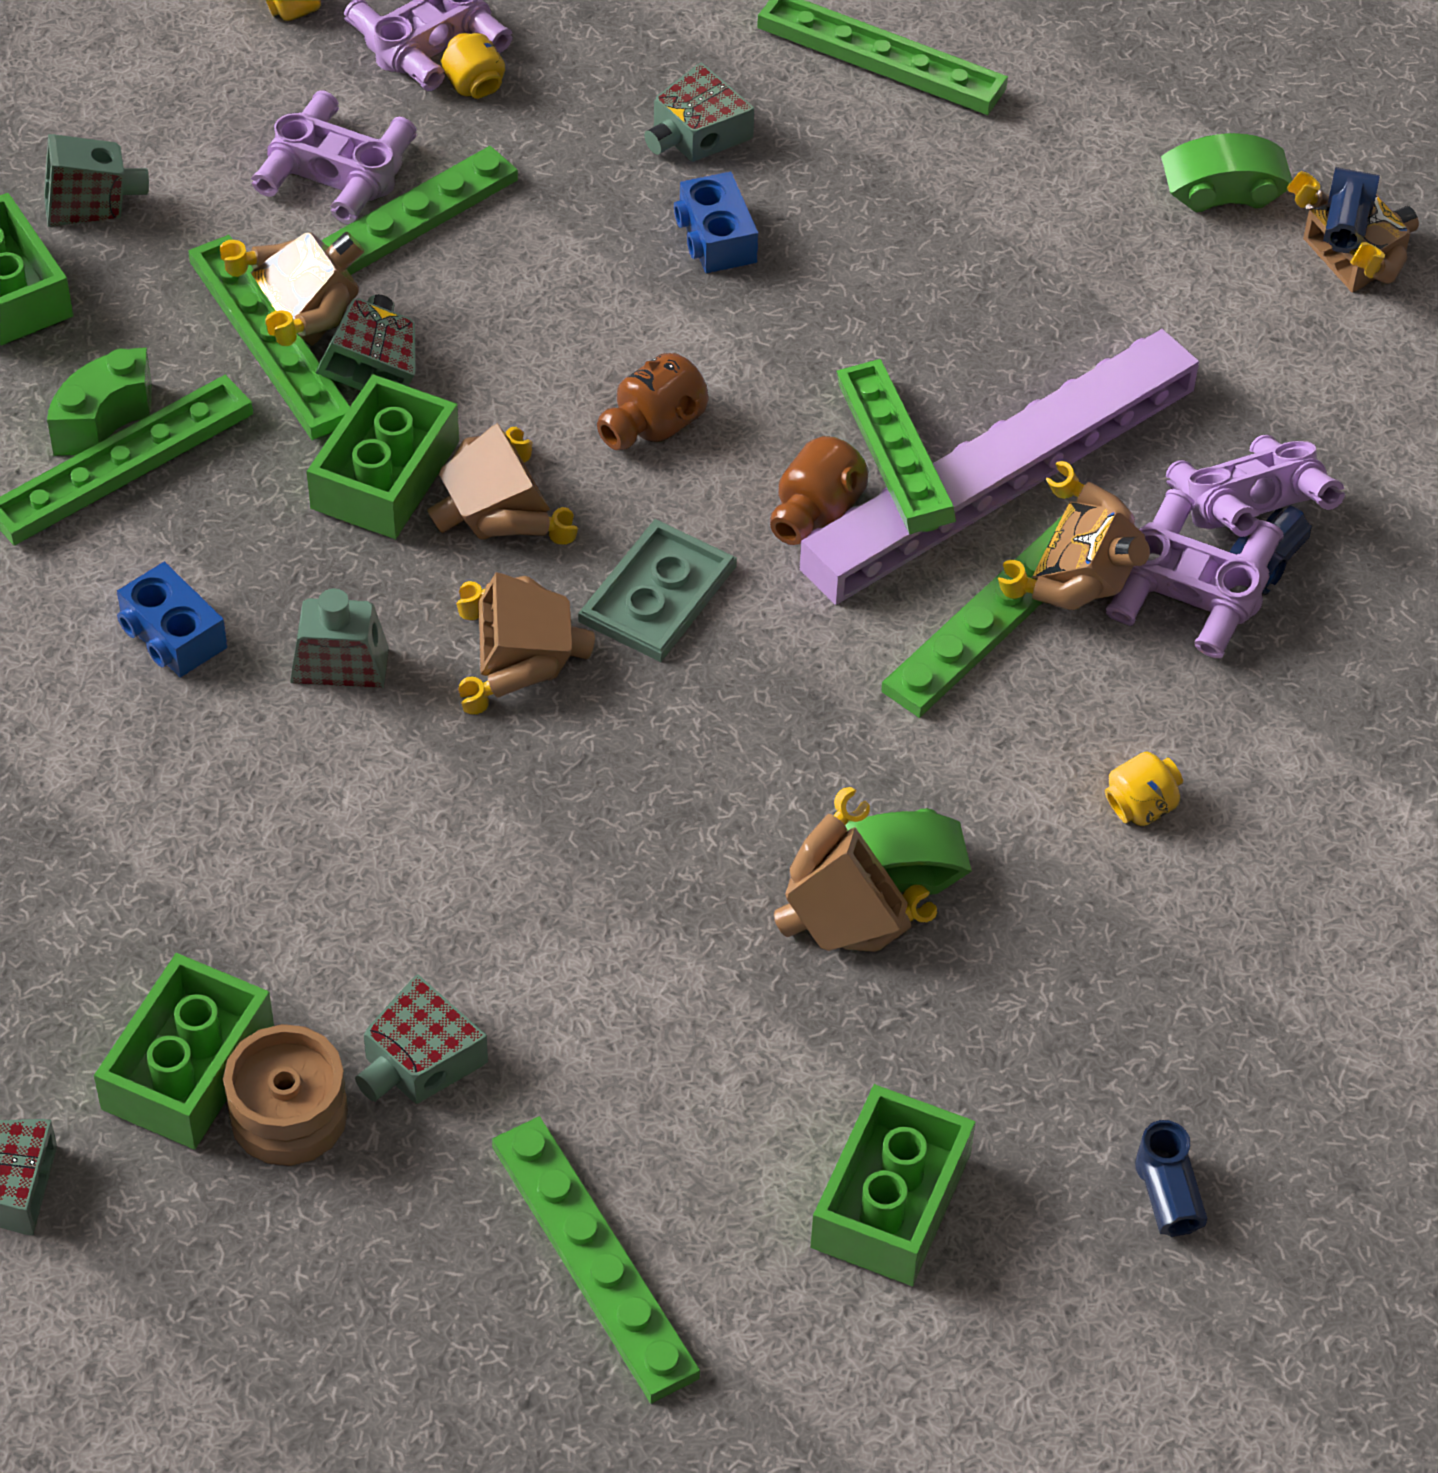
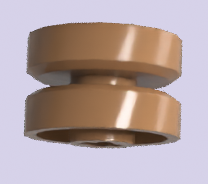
(286, 1094)

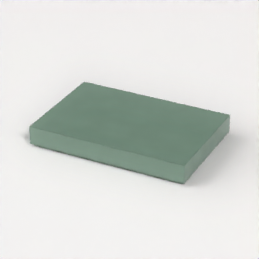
(657, 590)

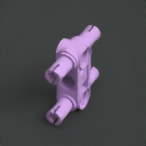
(420, 30)
(334, 156)
(1283, 476)
(1198, 574)

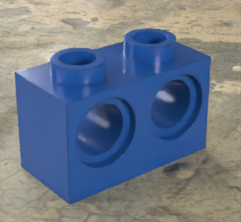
(716, 222)
(171, 620)

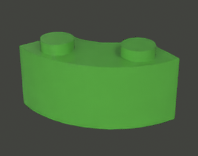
(1226, 171)
(100, 400)
(917, 847)

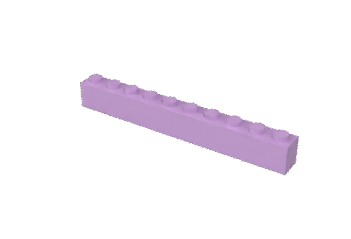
(1004, 462)

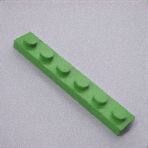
(884, 53)
(428, 205)
(290, 368)
(896, 447)
(121, 458)
(964, 639)
(596, 1260)

